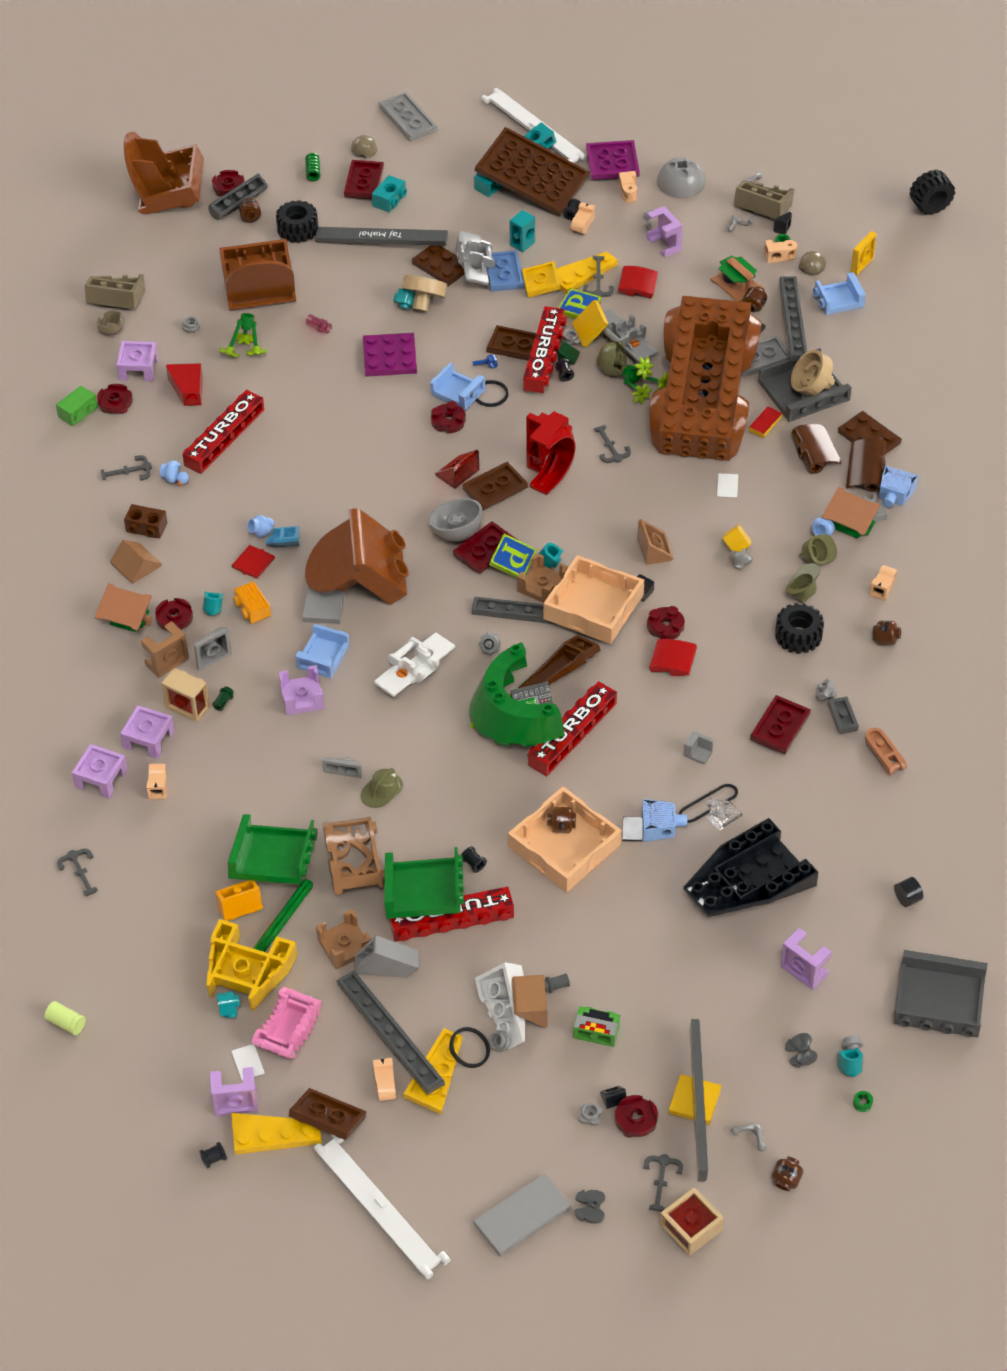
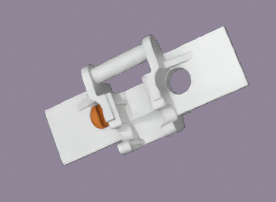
(415, 670)

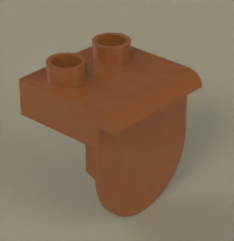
(162, 177)
(257, 274)
(360, 553)

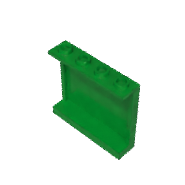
(271, 852)
(423, 886)

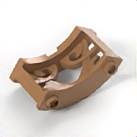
(364, 874)

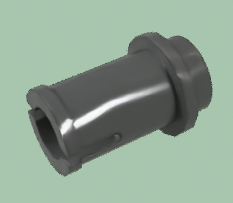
(556, 982)

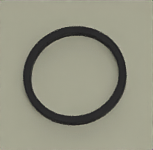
(497, 403)
(460, 1060)

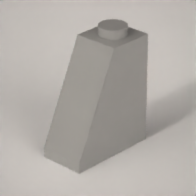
(386, 958)

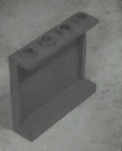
(794, 405)
(940, 993)

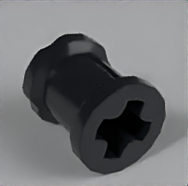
(572, 209)
(565, 373)
(474, 859)
(213, 1155)

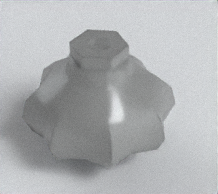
(740, 558)
(490, 643)
(826, 690)

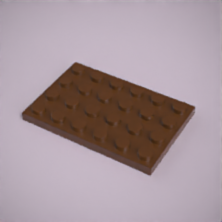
(532, 171)

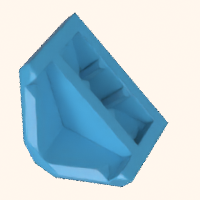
(284, 536)

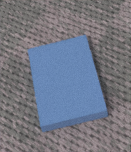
(506, 272)

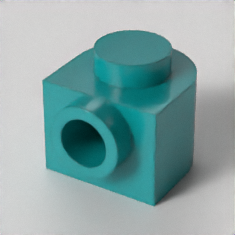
(404, 298)
(551, 554)
(212, 603)
(227, 1004)
(853, 1065)

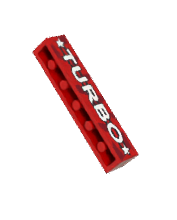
(544, 349)
(223, 431)
(577, 724)
(477, 909)

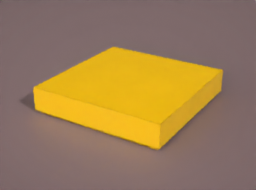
(863, 253)
(541, 279)
(590, 323)
(682, 1100)

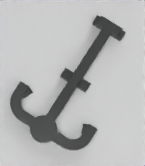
(598, 292)
(617, 457)
(146, 466)
(72, 855)
(663, 1160)

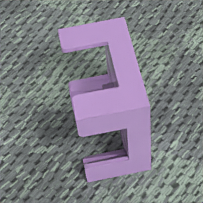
(668, 229)
(137, 357)
(303, 693)
(147, 729)
(99, 768)
(803, 964)
(234, 1097)

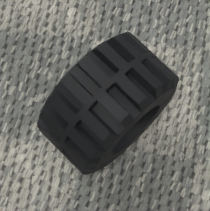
(932, 192)
(297, 221)
(799, 639)

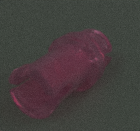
(320, 324)

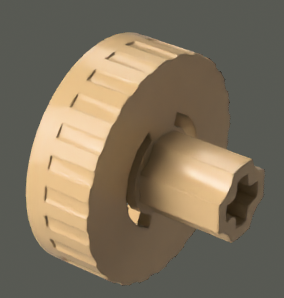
(424, 289)
(812, 373)

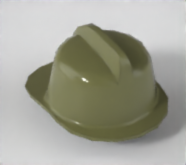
(819, 549)
(803, 582)
(381, 788)

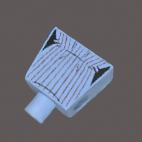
(897, 486)
(660, 820)

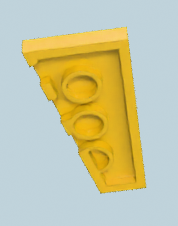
(582, 271)
(444, 1063)
(268, 1133)

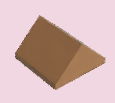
(653, 543)
(134, 561)
(530, 998)

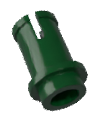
(225, 695)

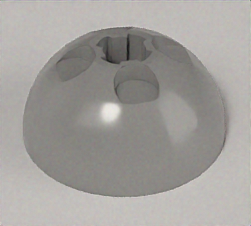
(681, 178)
(456, 519)

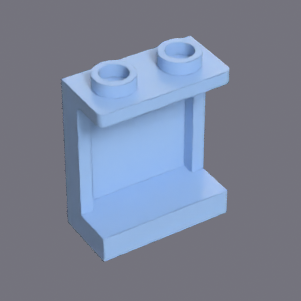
(840, 296)
(456, 387)
(324, 650)

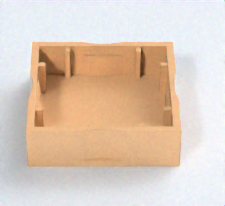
(593, 599)
(565, 856)

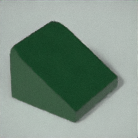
(568, 352)

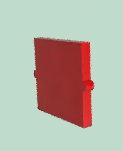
(253, 561)

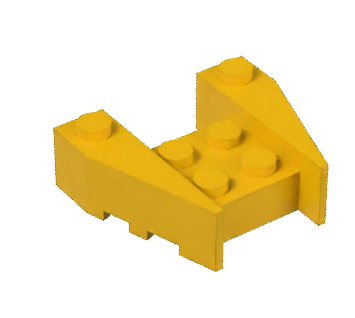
(245, 967)

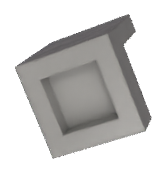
(698, 747)

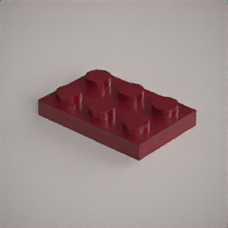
(363, 178)
(480, 547)
(780, 724)

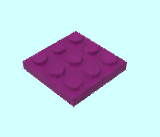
(611, 158)
(389, 354)

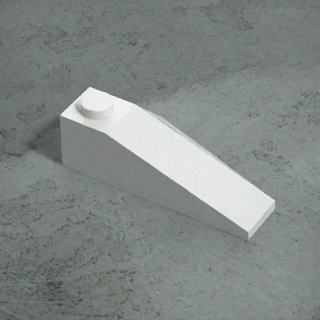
(496, 992)

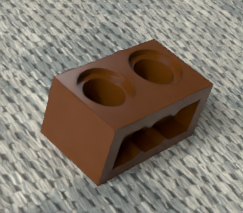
(145, 521)

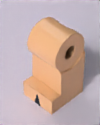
(628, 186)
(583, 218)
(780, 250)
(884, 581)
(157, 780)
(384, 1079)

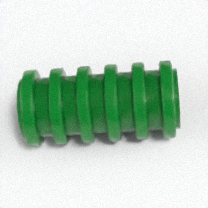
(312, 166)

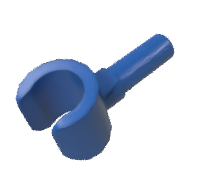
(490, 360)

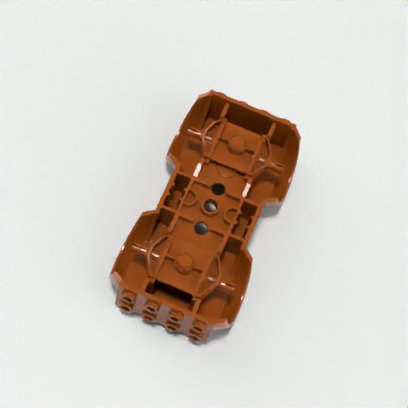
(694, 335)

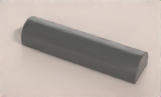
(233, 198)

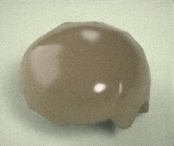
(364, 146)
(812, 263)
(111, 323)

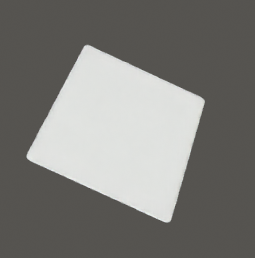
(727, 485)
(248, 1057)

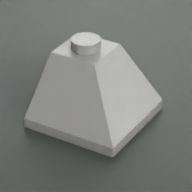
(212, 647)

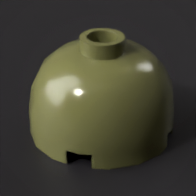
(612, 359)

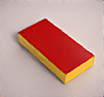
(765, 422)

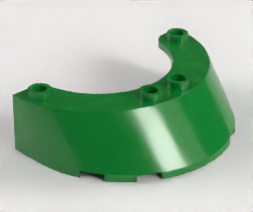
(503, 717)

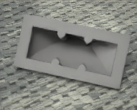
(342, 766)

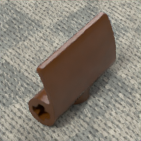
(814, 446)
(866, 463)

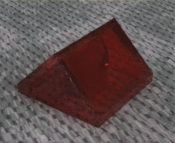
(460, 469)

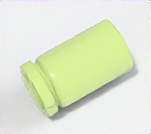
(65, 1018)

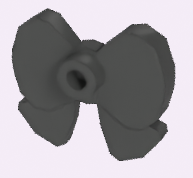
(801, 1044)
(592, 1212)

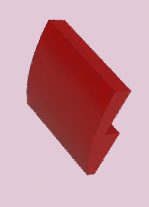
(638, 280)
(673, 656)

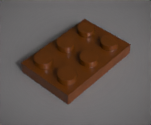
(439, 264)
(865, 426)
(495, 485)
(327, 1114)

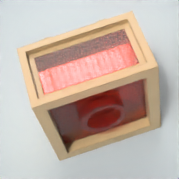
(185, 694)
(691, 1221)

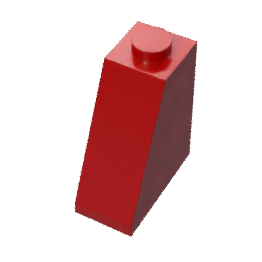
(187, 382)

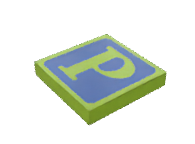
(576, 302)
(512, 556)

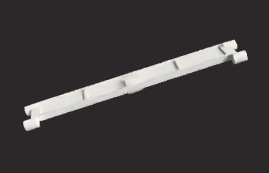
(529, 121)
(380, 1208)

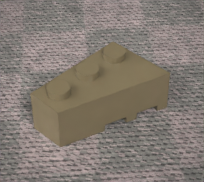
(763, 200)
(115, 292)

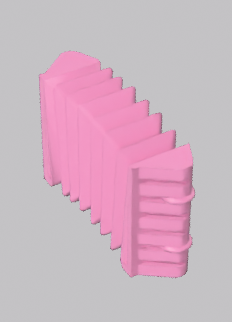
(289, 1024)

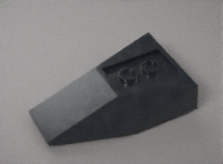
(749, 872)

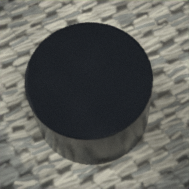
(908, 891)

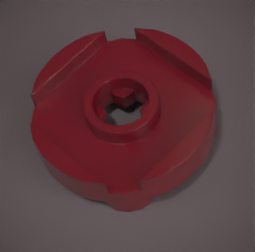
(220, 182)
(120, 405)
(441, 422)
(179, 606)
(666, 614)
(636, 1127)

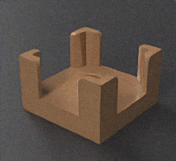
(540, 579)
(168, 653)
(343, 940)

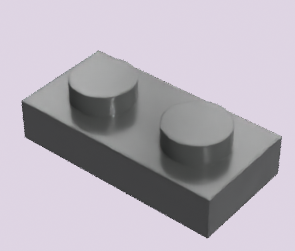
(843, 715)

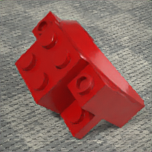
(550, 436)

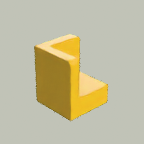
(737, 539)

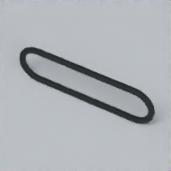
(703, 797)

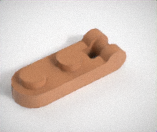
(884, 750)

